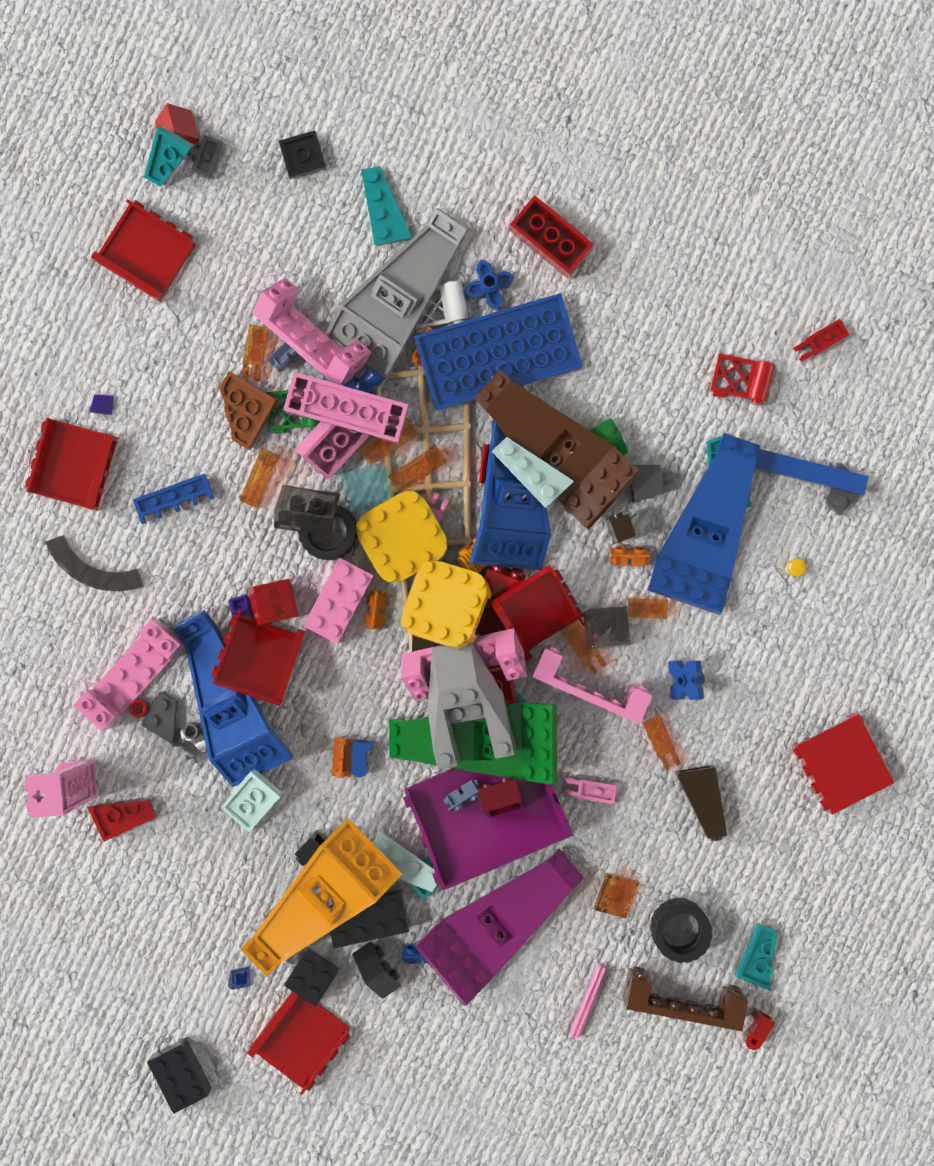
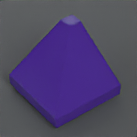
(102, 404)
(241, 602)

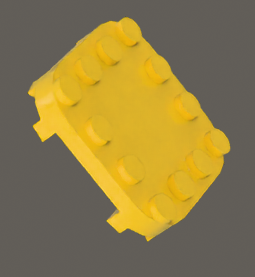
(401, 536)
(445, 604)

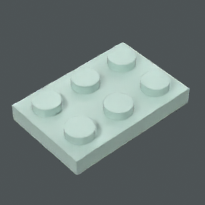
(251, 800)

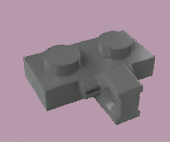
(205, 156)

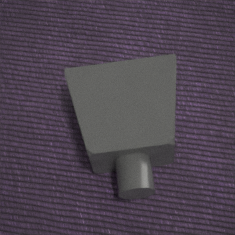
(649, 482)

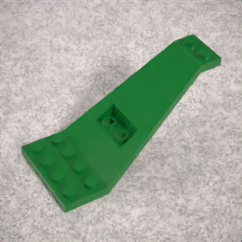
(533, 731)

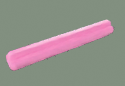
(588, 1001)

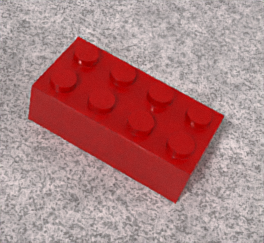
(551, 237)

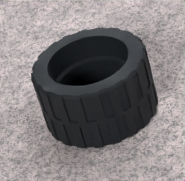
(340, 551)
(687, 952)

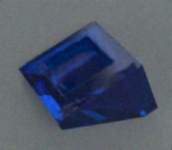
(239, 978)

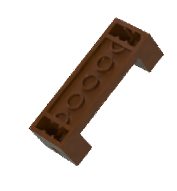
(728, 1015)

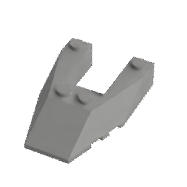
(462, 692)

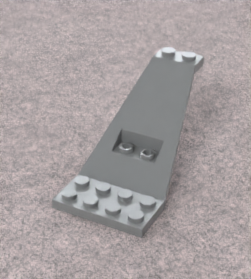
(407, 276)

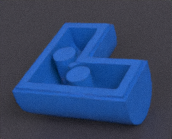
(368, 382)

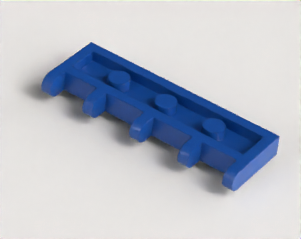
(172, 496)

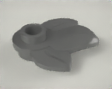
(190, 742)

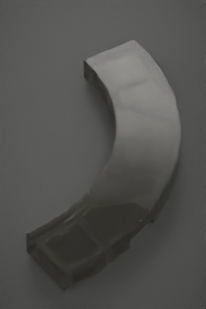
(89, 575)

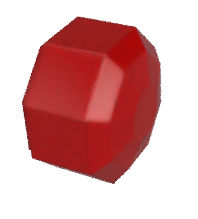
(139, 708)

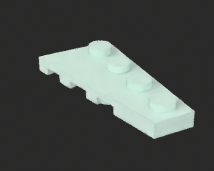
(535, 474)
(412, 867)

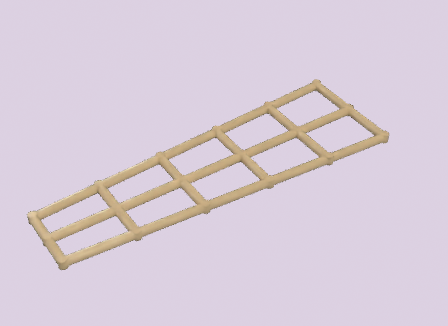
(429, 486)

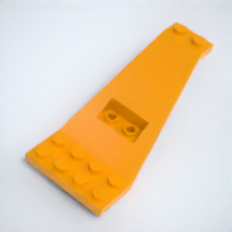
(347, 873)

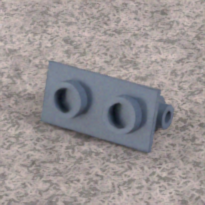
(282, 356)
(457, 800)

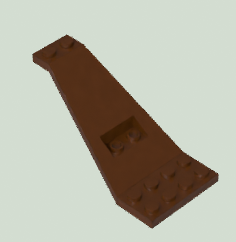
(592, 463)

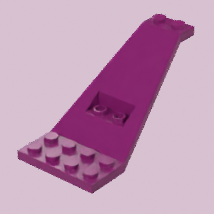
(467, 948)

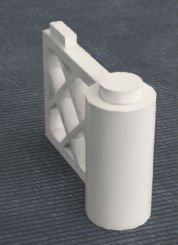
(453, 306)

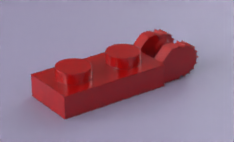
(823, 339)

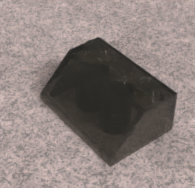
(306, 510)

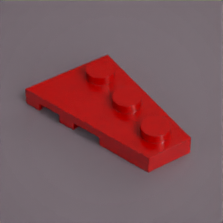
(120, 817)

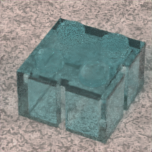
(363, 487)

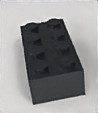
(378, 921)

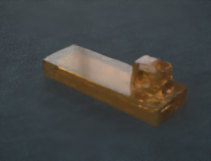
(379, 449)
(417, 469)
(259, 477)

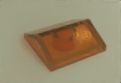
(616, 895)

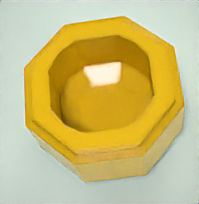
(796, 567)

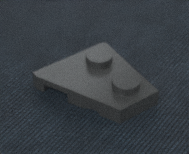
(838, 499)
(162, 717)

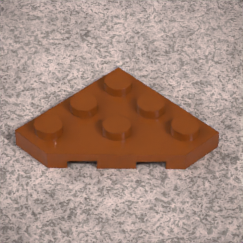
(245, 409)

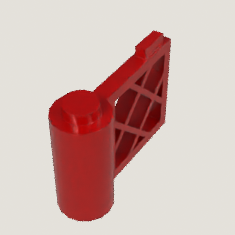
(758, 383)

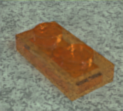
(647, 608)

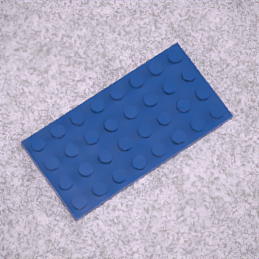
(521, 341)

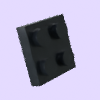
(302, 154)

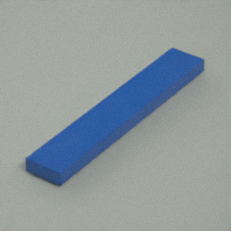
(811, 472)

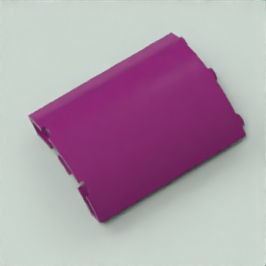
(470, 842)

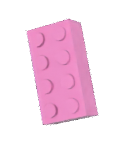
(330, 447)
(339, 600)

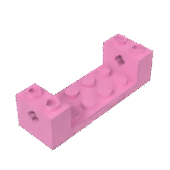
(279, 315)
(346, 407)
(495, 649)
(130, 675)
(632, 708)
(64, 790)

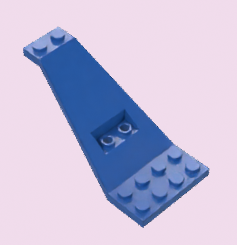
(511, 528)
(696, 566)
(242, 734)

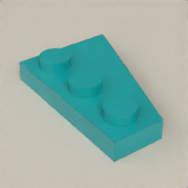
(757, 959)

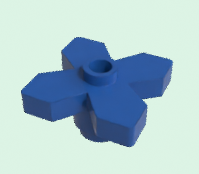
(499, 281)
(688, 680)

